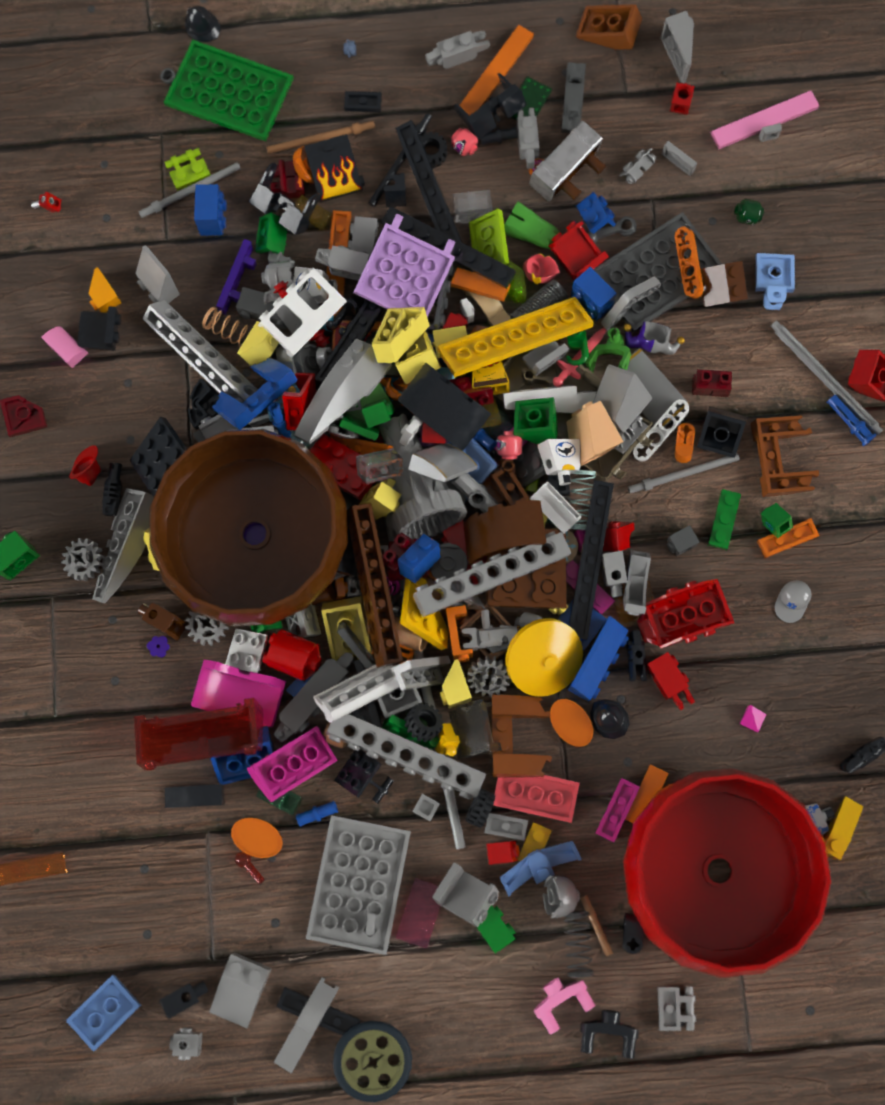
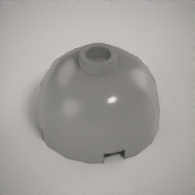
(560, 896)

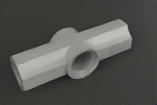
(469, 487)

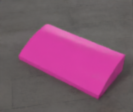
(292, 764)

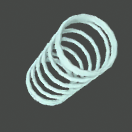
(583, 472)

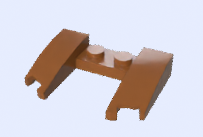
(774, 480)
(504, 761)

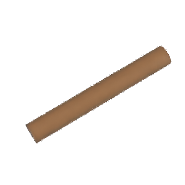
(596, 925)

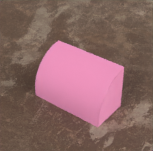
(64, 345)

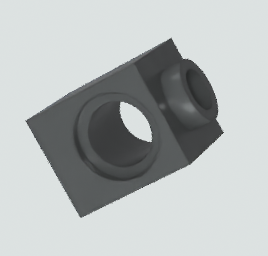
(682, 541)

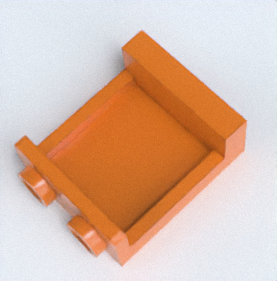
(454, 614)

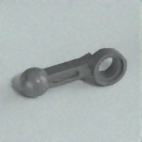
(610, 230)

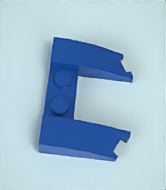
(239, 414)

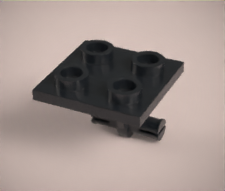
(359, 772)

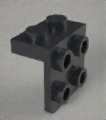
(99, 329)

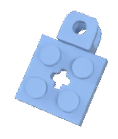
(774, 286)

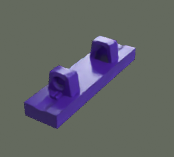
(241, 262)

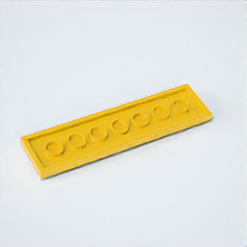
(514, 336)

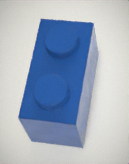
(419, 558)

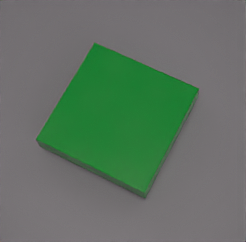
(358, 426)

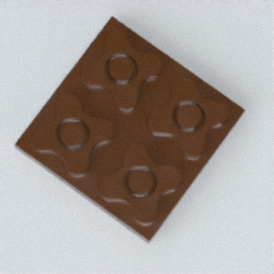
(536, 589)

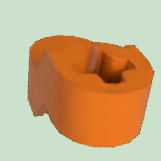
(686, 434)

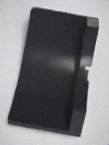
(444, 407)

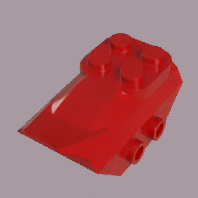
(685, 614)

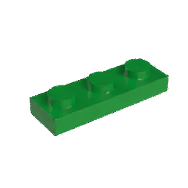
(724, 519)

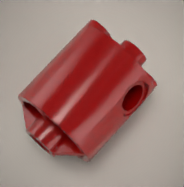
(293, 655)

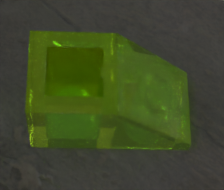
(517, 289)

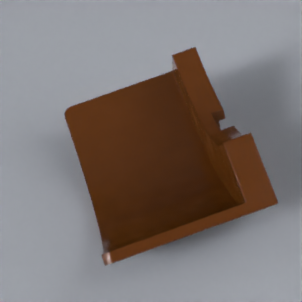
(504, 528)

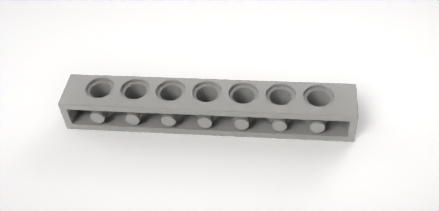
(198, 351)
(428, 605)
(473, 777)

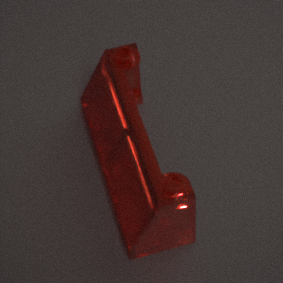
(199, 735)

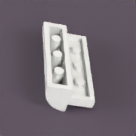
(356, 692)

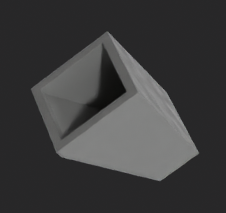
(622, 396)

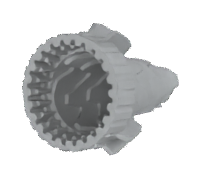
(425, 503)

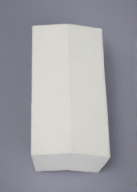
(556, 507)

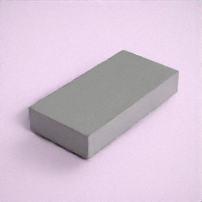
(679, 158)

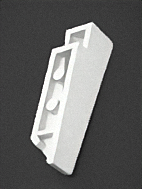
(566, 397)

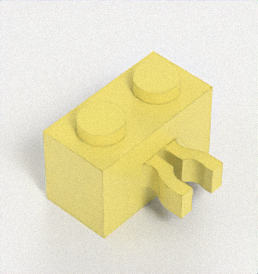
(382, 498)

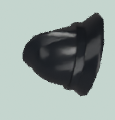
(202, 24)
(609, 719)

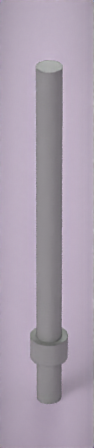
(157, 206)
(648, 484)

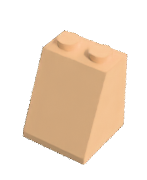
(594, 430)

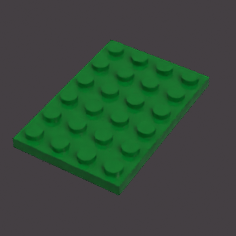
(228, 90)

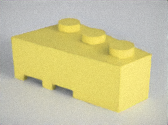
(398, 332)

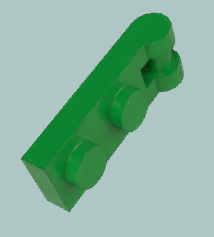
(397, 726)

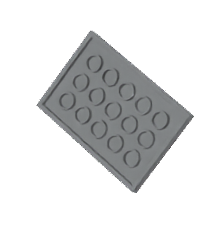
(358, 876)

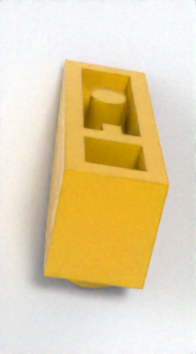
(842, 828)

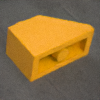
(102, 293)

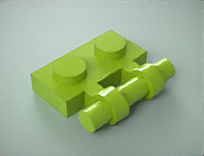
(190, 173)

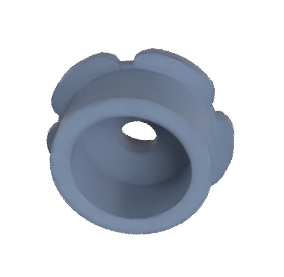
(349, 48)

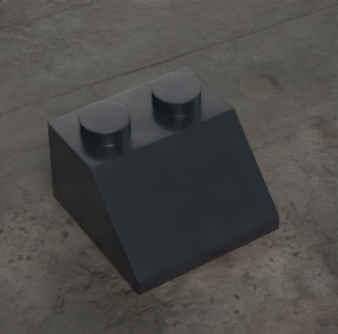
(722, 431)

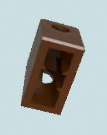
(162, 620)

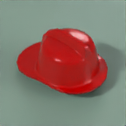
(86, 466)

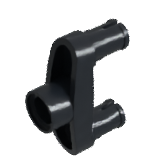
(611, 1025)

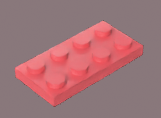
(538, 796)

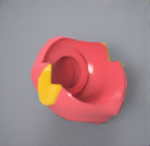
(540, 268)

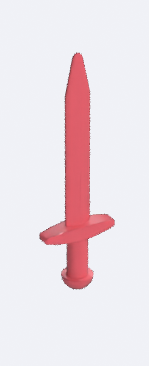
(569, 369)

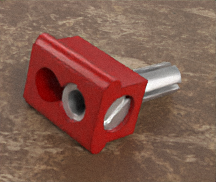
(48, 202)

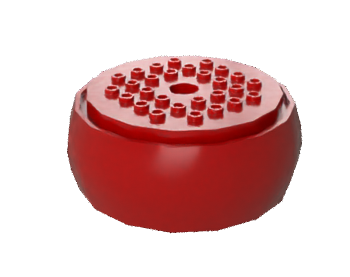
(774, 881)

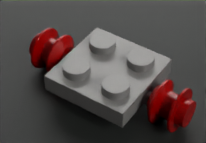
(292, 321)

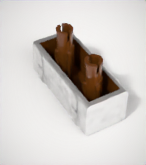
(566, 161)

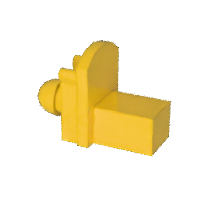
(448, 741)

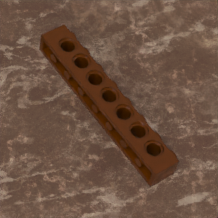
(374, 585)

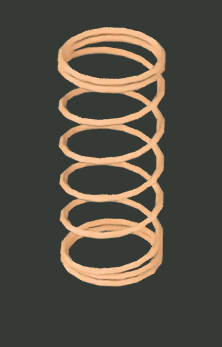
(212, 321)

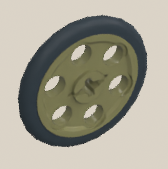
(398, 1073)

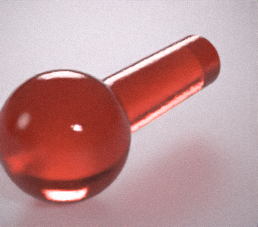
(244, 861)

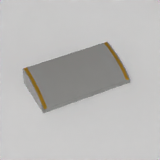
(658, 386)
(442, 462)

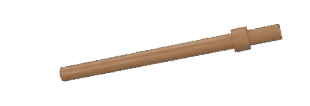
(356, 128)

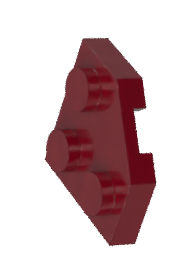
(22, 416)

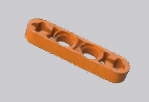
(692, 261)

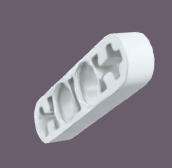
(664, 433)

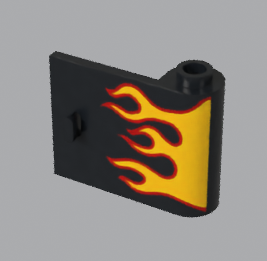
(334, 170)

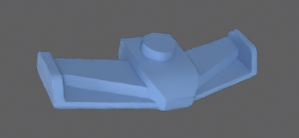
(539, 865)

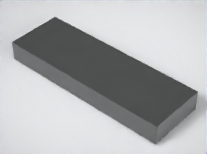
(356, 645)

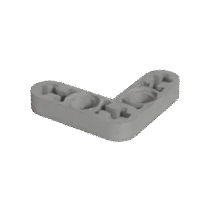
(628, 299)

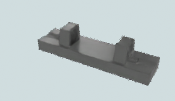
(573, 96)

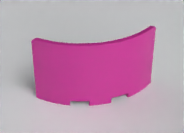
(224, 686)

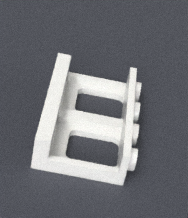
(311, 319)

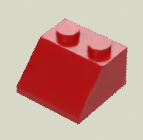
(869, 374)

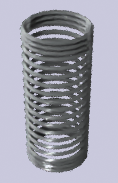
(549, 299)

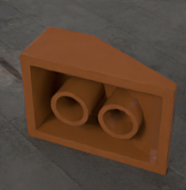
(610, 25)

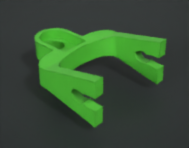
(614, 345)

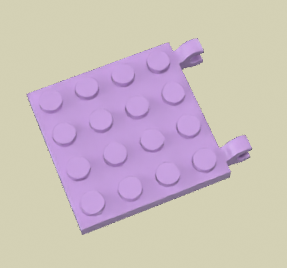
(404, 270)

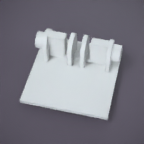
(247, 650)

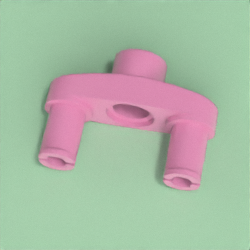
(557, 994)

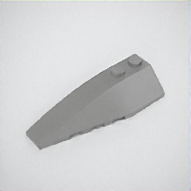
(348, 381)
(125, 544)

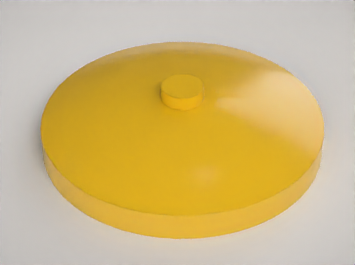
(544, 657)

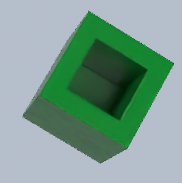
(776, 520)

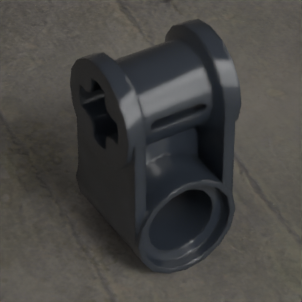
(631, 930)

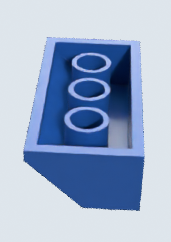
(598, 660)

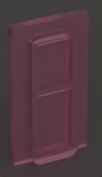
(419, 914)

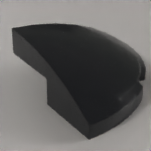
(203, 399)

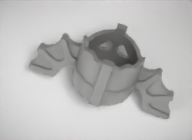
(275, 272)

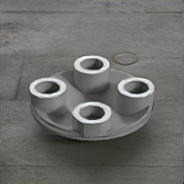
(337, 431)

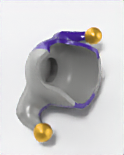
(652, 338)

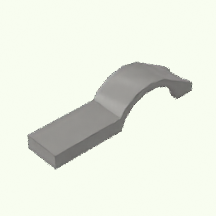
(306, 1026)

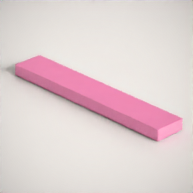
(773, 115)

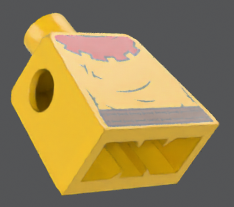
(491, 376)

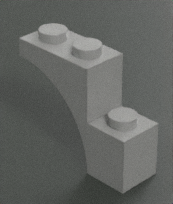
(635, 588)

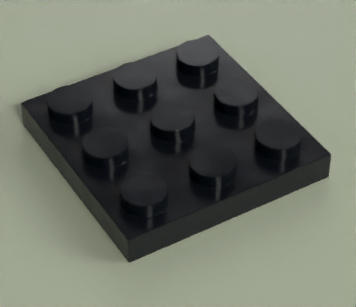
(157, 454)

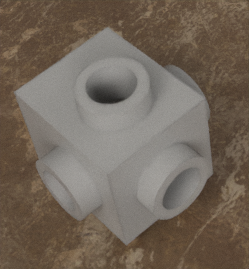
(193, 1042)

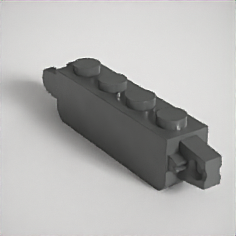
(303, 706)

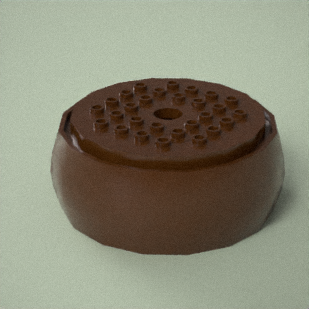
(216, 495)

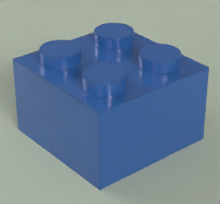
(209, 209)
(593, 294)

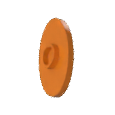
(571, 722)
(256, 837)

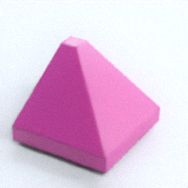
(753, 718)

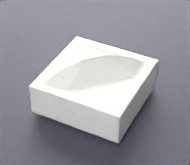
(467, 310)

